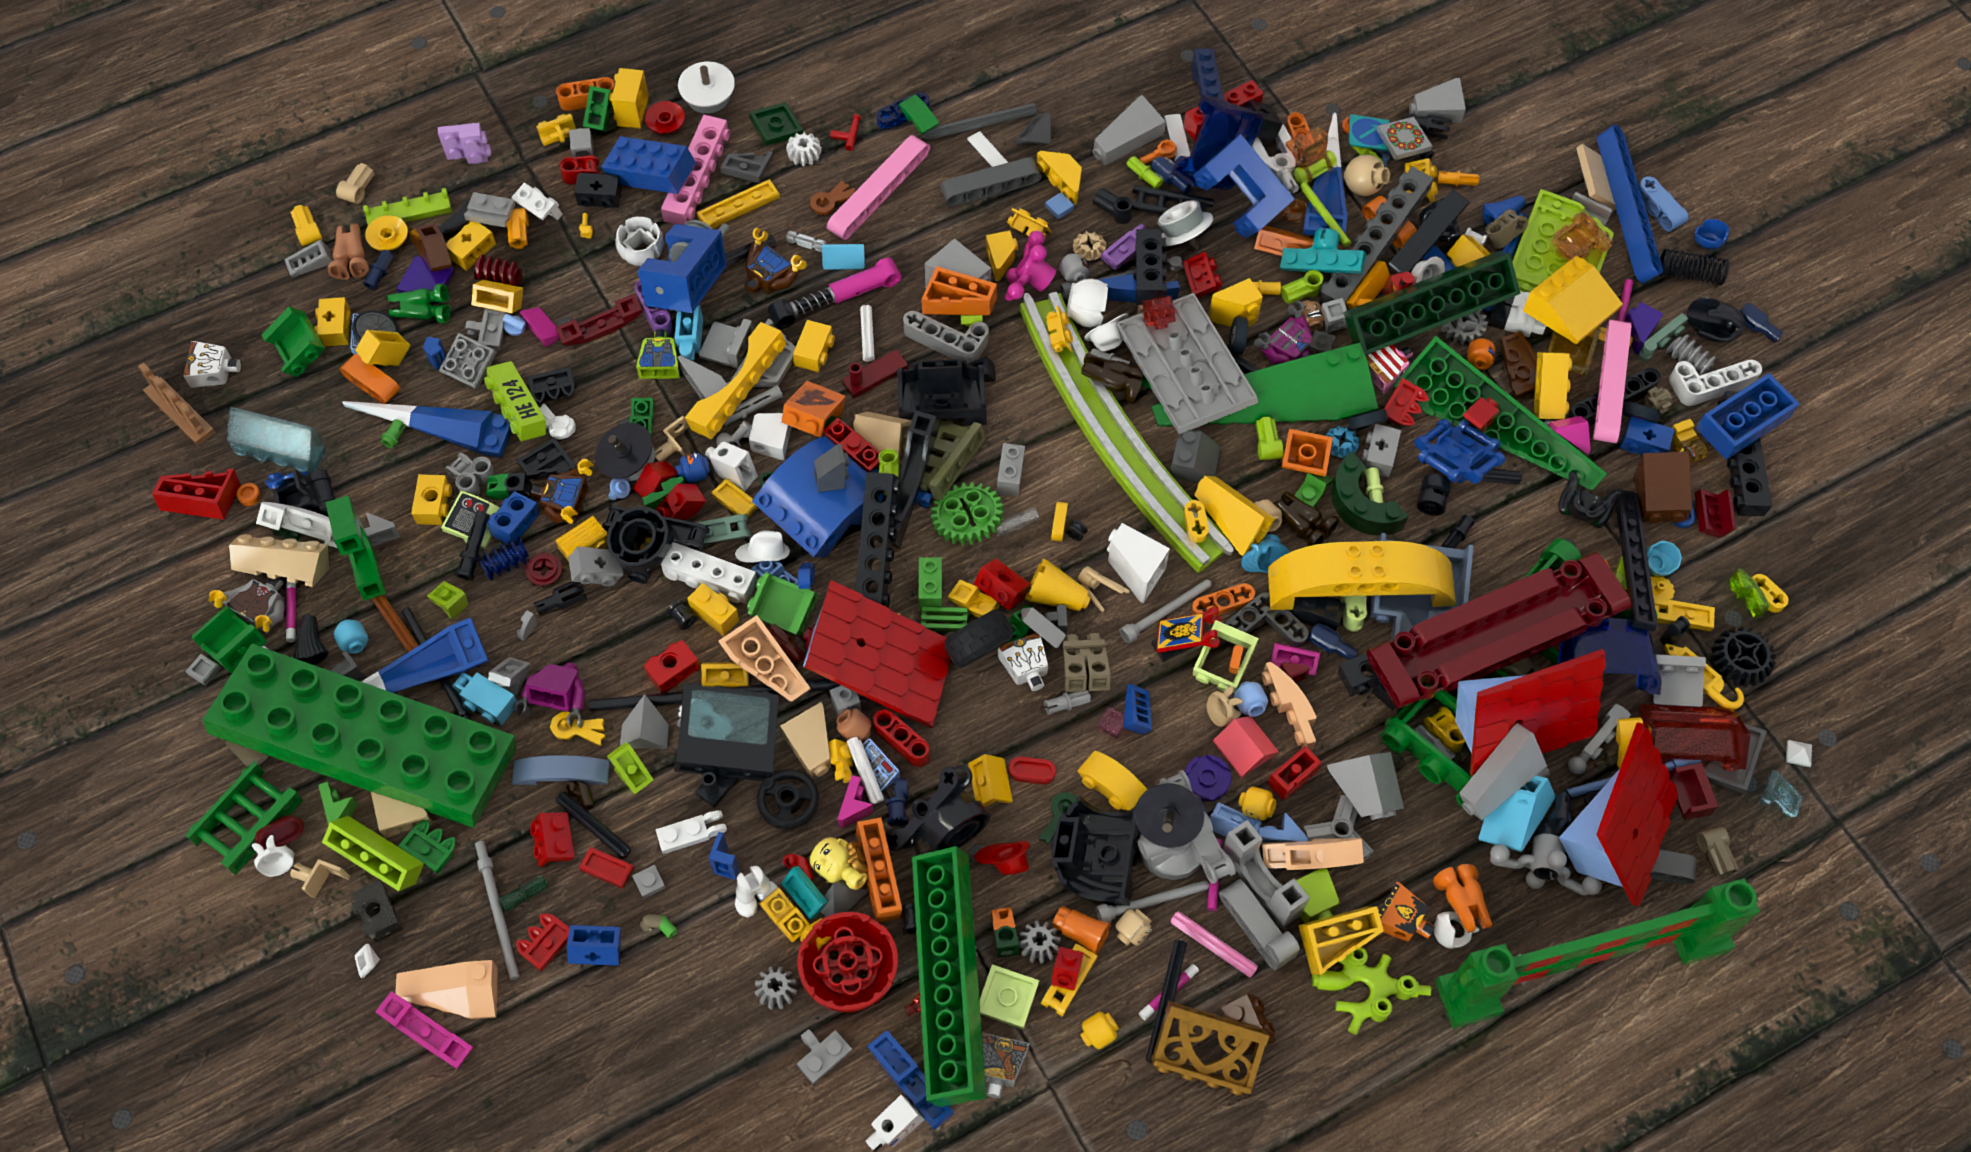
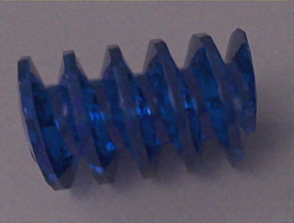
(504, 558)

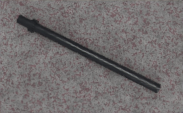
(445, 682)

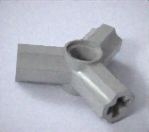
(1344, 819)

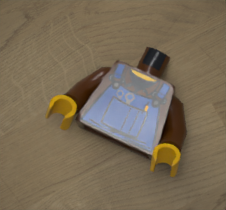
(768, 268)
(564, 493)

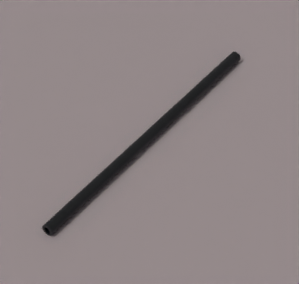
(676, 697)

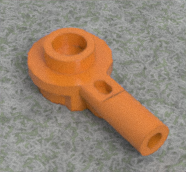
(1165, 149)

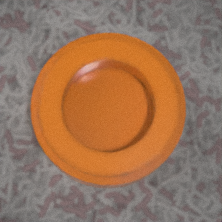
(248, 494)

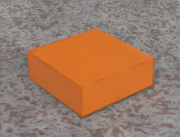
(1235, 659)

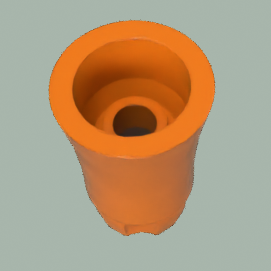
(1082, 928)

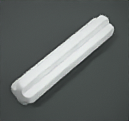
(867, 333)
(865, 770)

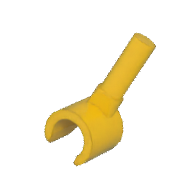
(586, 230)

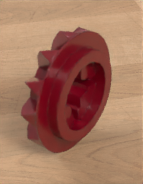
(536, 564)

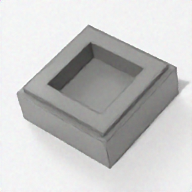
(203, 669)

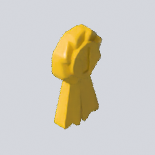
(563, 731)

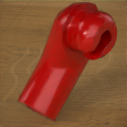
(792, 860)

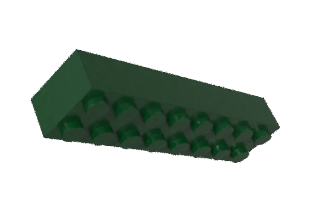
(1432, 302)

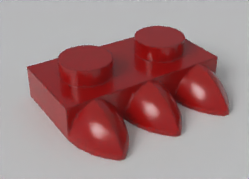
(1403, 402)
(545, 943)

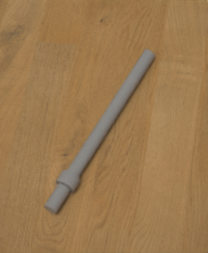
(485, 867)

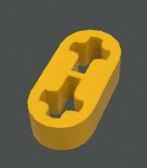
(1059, 521)
(1191, 522)
(1772, 593)

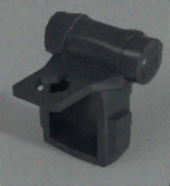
(307, 492)

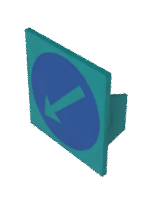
(1364, 132)

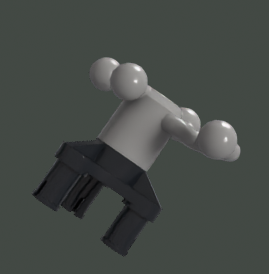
(1548, 854)

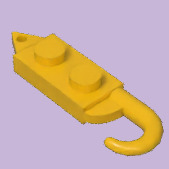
(1712, 681)

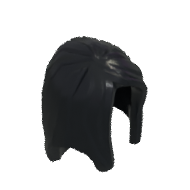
(1715, 320)

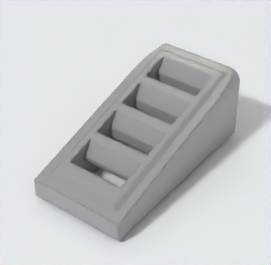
(321, 258)

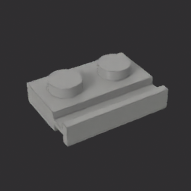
(489, 209)

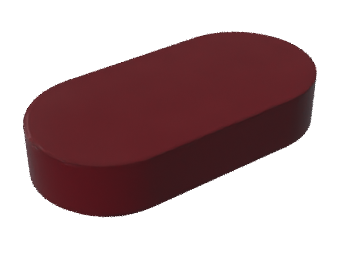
(284, 831)

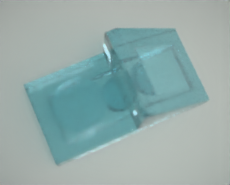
(1782, 794)

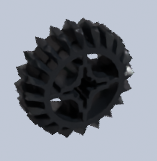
(1746, 668)

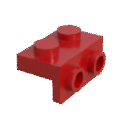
(552, 838)

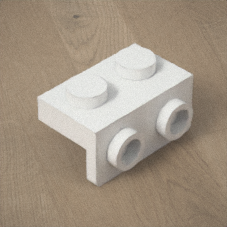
(536, 203)

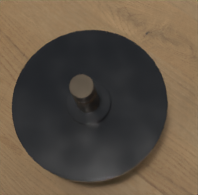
(625, 451)
(1169, 814)

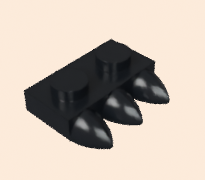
(551, 384)

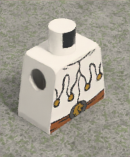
(209, 365)
(1025, 660)

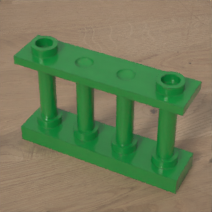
(239, 856)

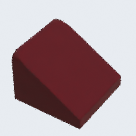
(1295, 671)

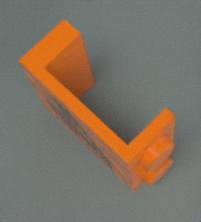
(812, 407)

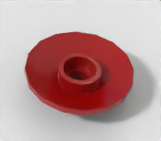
(664, 117)

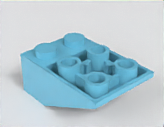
(1519, 815)

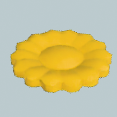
(1662, 588)

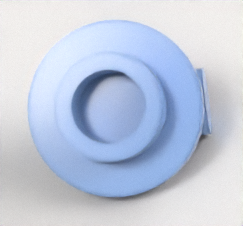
(514, 325)
(619, 489)

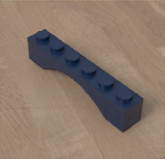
(1206, 74)

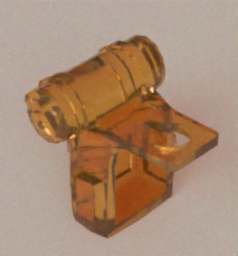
(1580, 238)

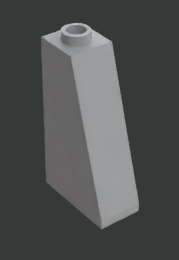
(1129, 131)
(1503, 773)

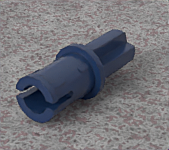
(378, 269)

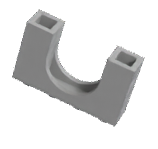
(1282, 902)

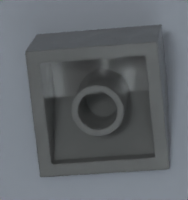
(1194, 456)

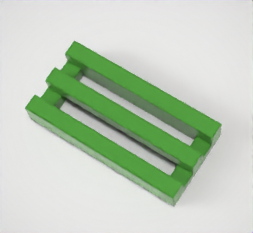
(937, 613)

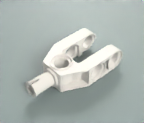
(1281, 164)

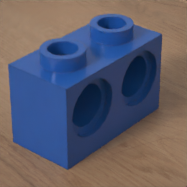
(516, 520)

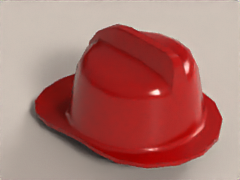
(1006, 857)

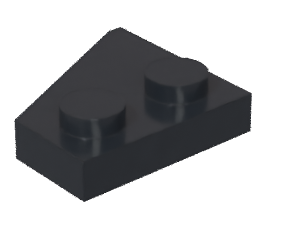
(545, 460)

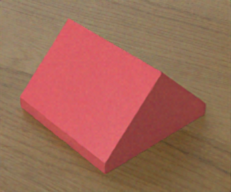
(1245, 745)

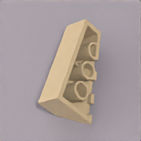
(280, 558)

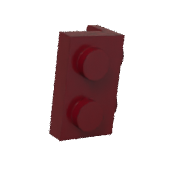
(1715, 512)

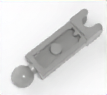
(1578, 764)

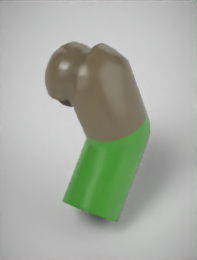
(658, 921)

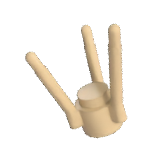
(1092, 579)

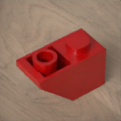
(682, 502)

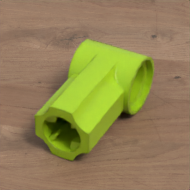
(1302, 288)
(1268, 443)
(889, 462)

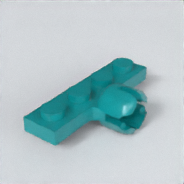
(1323, 256)

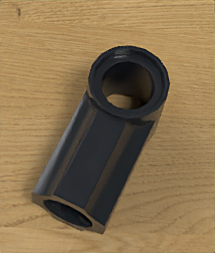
(1117, 206)

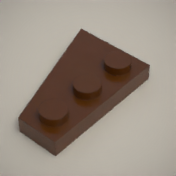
(1519, 363)

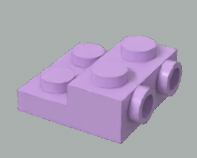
(465, 142)

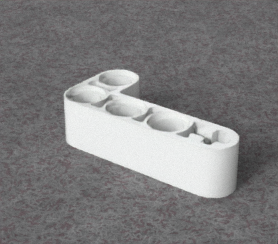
(1698, 389)

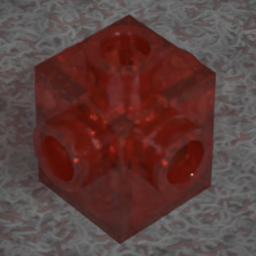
(1158, 311)

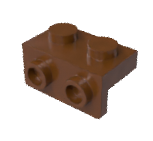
(1249, 1011)

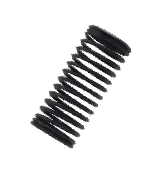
(1719, 268)

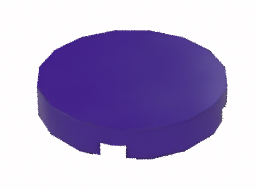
(1209, 777)

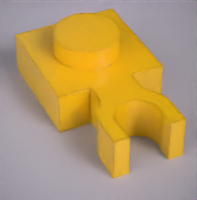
(842, 758)

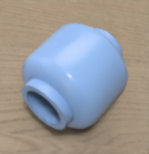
(1253, 698)

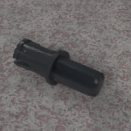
(1459, 532)

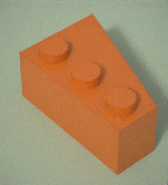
(958, 294)

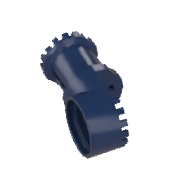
(897, 804)

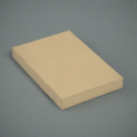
(1595, 176)

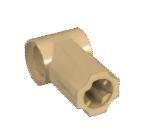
(353, 188)

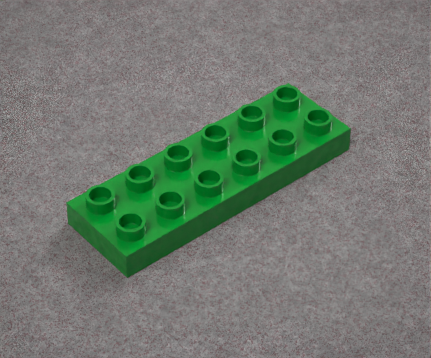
(361, 735)

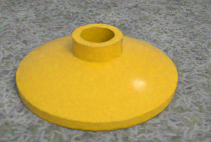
(386, 233)

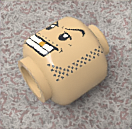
(1133, 927)

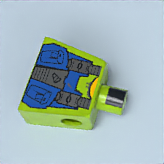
(658, 358)

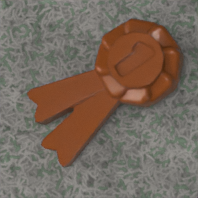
(824, 203)

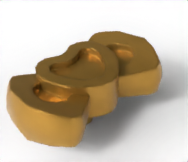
(856, 857)

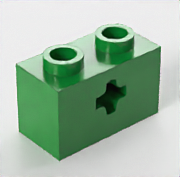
(597, 109)

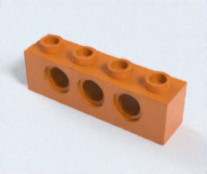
(880, 872)

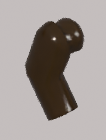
(580, 791)

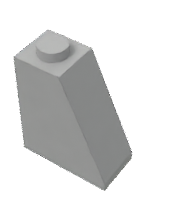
(1441, 101)

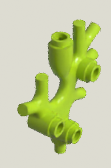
(1377, 980)

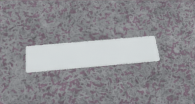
(1177, 134)
(986, 149)

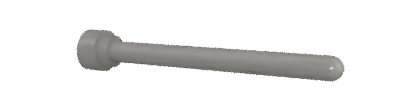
(1130, 631)
(1108, 913)

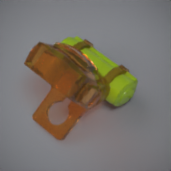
(1311, 155)

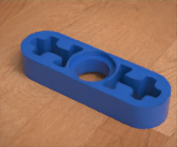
(806, 575)

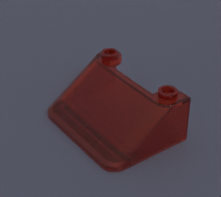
(1698, 734)

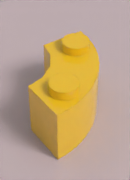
(1111, 780)

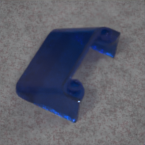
(1220, 127)
(1626, 650)

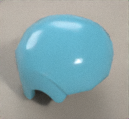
(1663, 558)

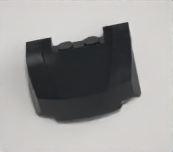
(943, 390)
(1096, 852)

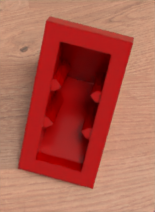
(653, 476)

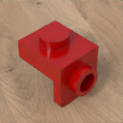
(1067, 968)

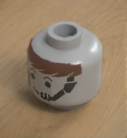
(1074, 268)

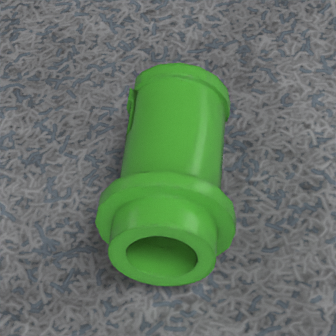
(392, 435)

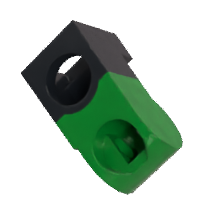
(503, 485)

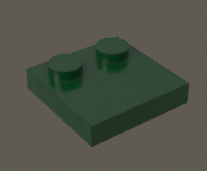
(775, 123)

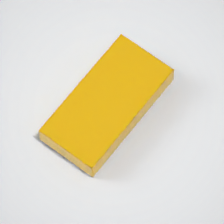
(734, 498)

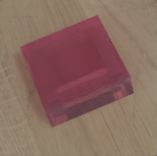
(1111, 722)

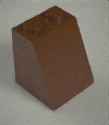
(1664, 486)

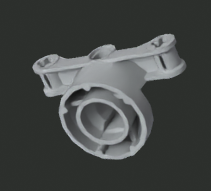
(1185, 860)

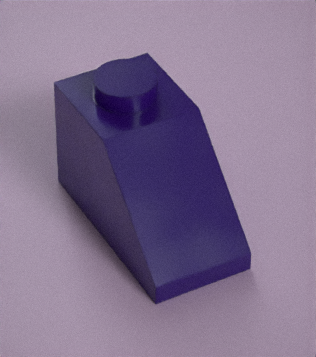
(1643, 321)

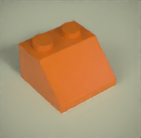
(1307, 452)

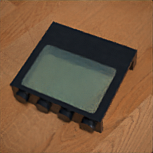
(727, 732)

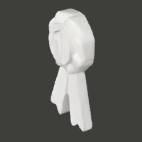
(559, 426)

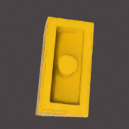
(723, 674)

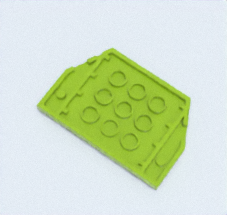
(1536, 255)

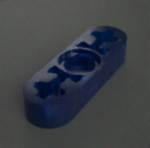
(896, 117)

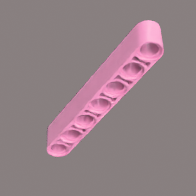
(878, 187)
(1612, 381)

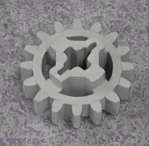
(1466, 328)

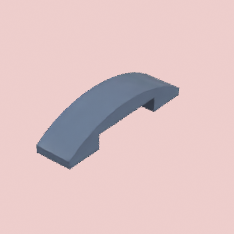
(561, 768)

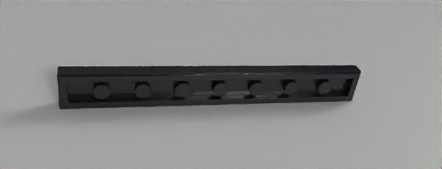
(1636, 561)

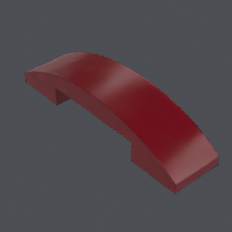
(601, 324)

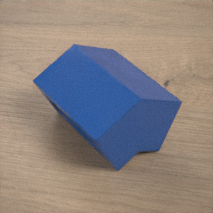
(434, 351)

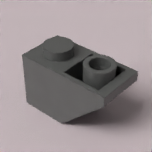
(831, 469)

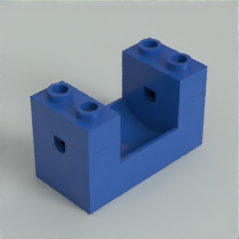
(1252, 178)

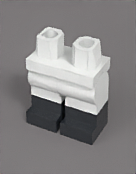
(1510, 316)

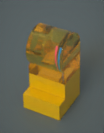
(1687, 440)

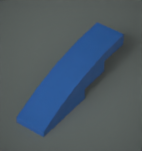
(1124, 288)
(908, 1078)

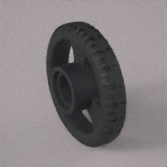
(771, 787)

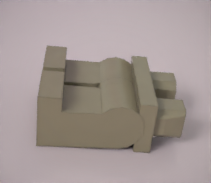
(1082, 655)

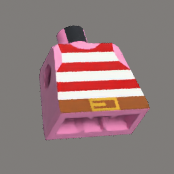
(1388, 366)

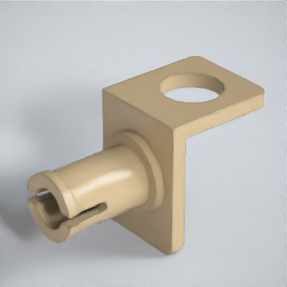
(671, 445)
(316, 877)

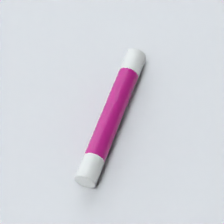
(291, 612)
(1147, 1011)

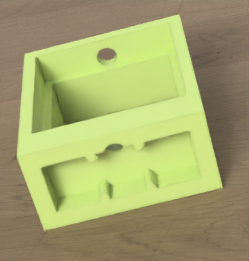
(1234, 636)

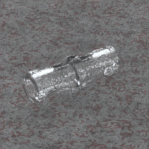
(1017, 521)

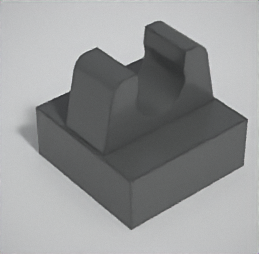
(1059, 618)

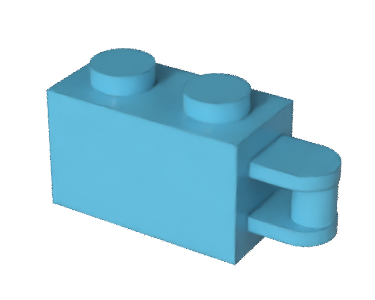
(689, 332)
(485, 697)

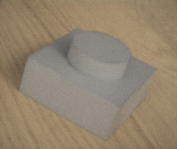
(649, 882)

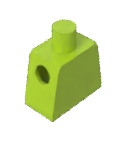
(1321, 893)

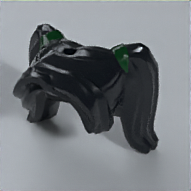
(1586, 505)

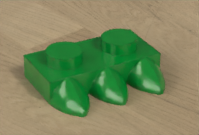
(427, 847)

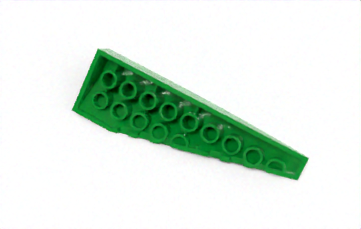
(1456, 385)
(1310, 388)

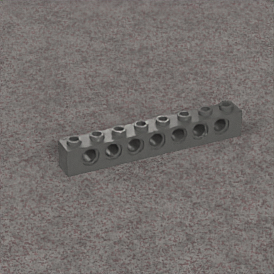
(1413, 181)

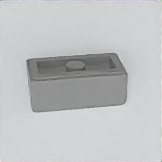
(1042, 626)

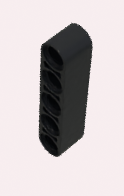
(1428, 233)
(1635, 390)

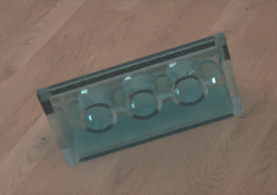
(274, 440)

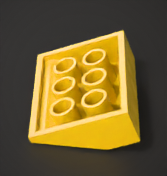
(1573, 300)

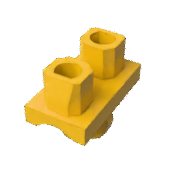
(556, 129)

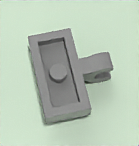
(490, 330)
(822, 1055)

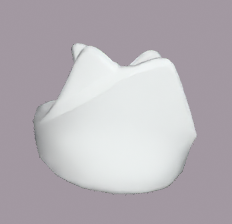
(274, 859)
(1445, 931)

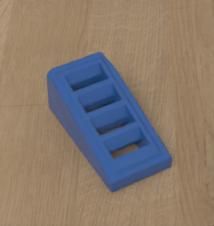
(1131, 722)

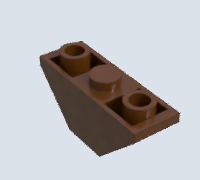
(431, 246)

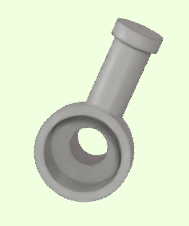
(734, 439)

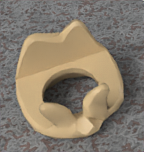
(1223, 711)

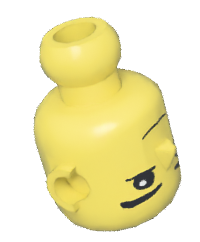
(830, 862)

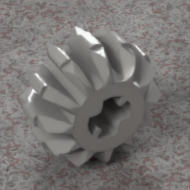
(1047, 937)
(784, 983)

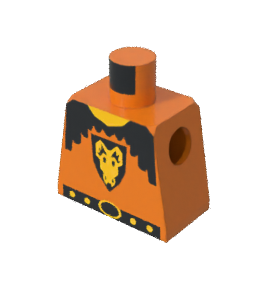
(1404, 914)

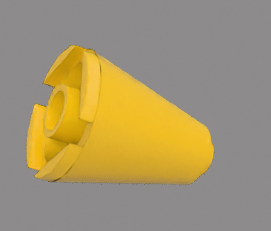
(1054, 588)

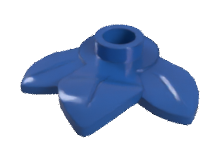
(276, 479)

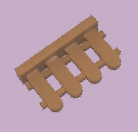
(176, 407)

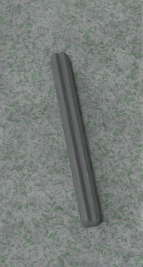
(980, 121)

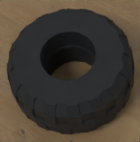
(978, 638)

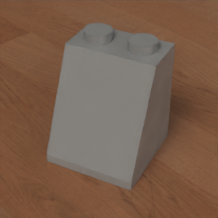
(958, 259)
(1369, 784)

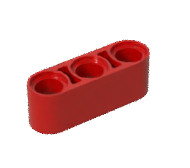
(896, 728)

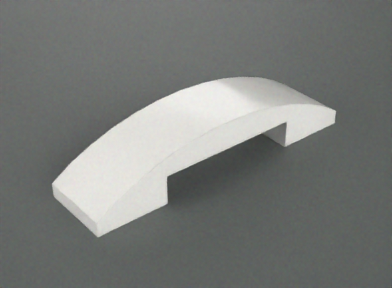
(296, 519)

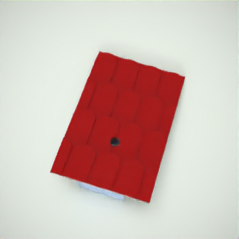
(878, 654)
(1553, 704)
(1626, 821)

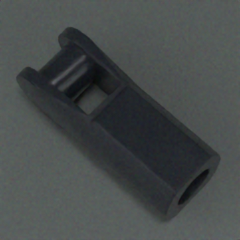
(1675, 631)

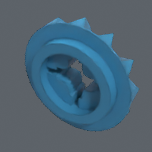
(1351, 441)

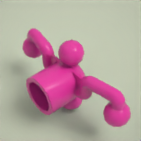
(1031, 268)

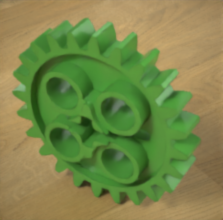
(952, 520)

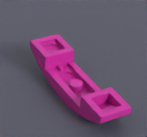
(424, 1030)

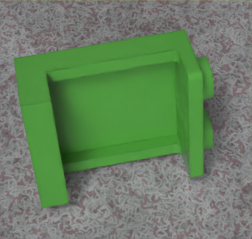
(782, 604)

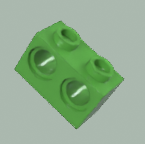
(930, 582)

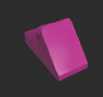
(853, 809)

